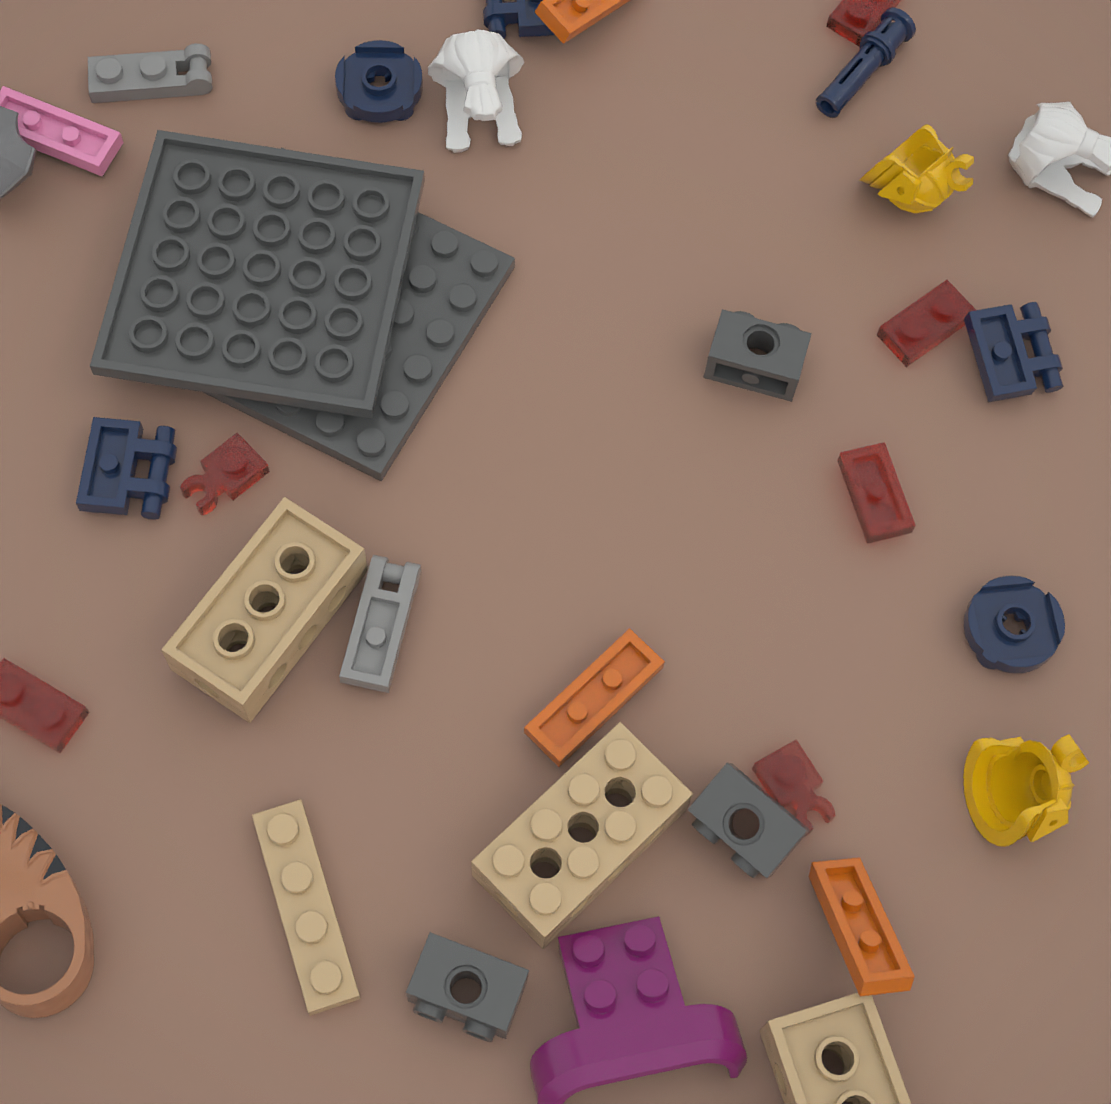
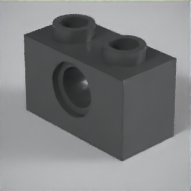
(767, 374)
(778, 828)
(444, 964)

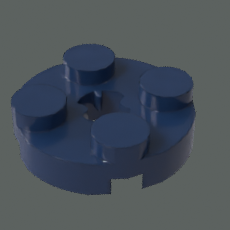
(382, 103)
(999, 647)

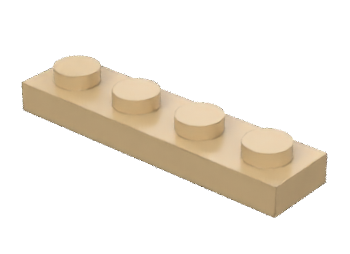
(305, 907)

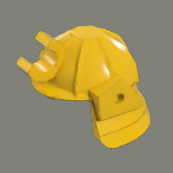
(920, 173)
(1020, 787)

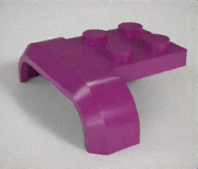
(629, 1016)

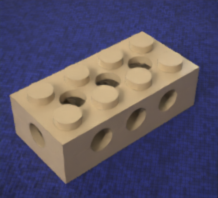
(275, 638)
(577, 800)
(851, 1031)

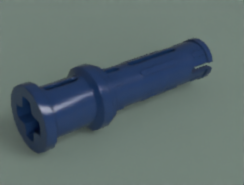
(875, 51)

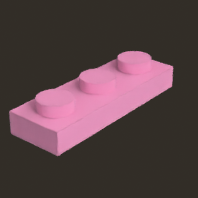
(63, 133)

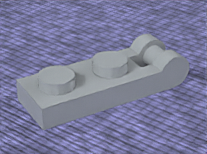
(150, 75)
(379, 625)

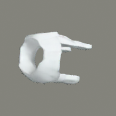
(476, 80)
(1055, 142)

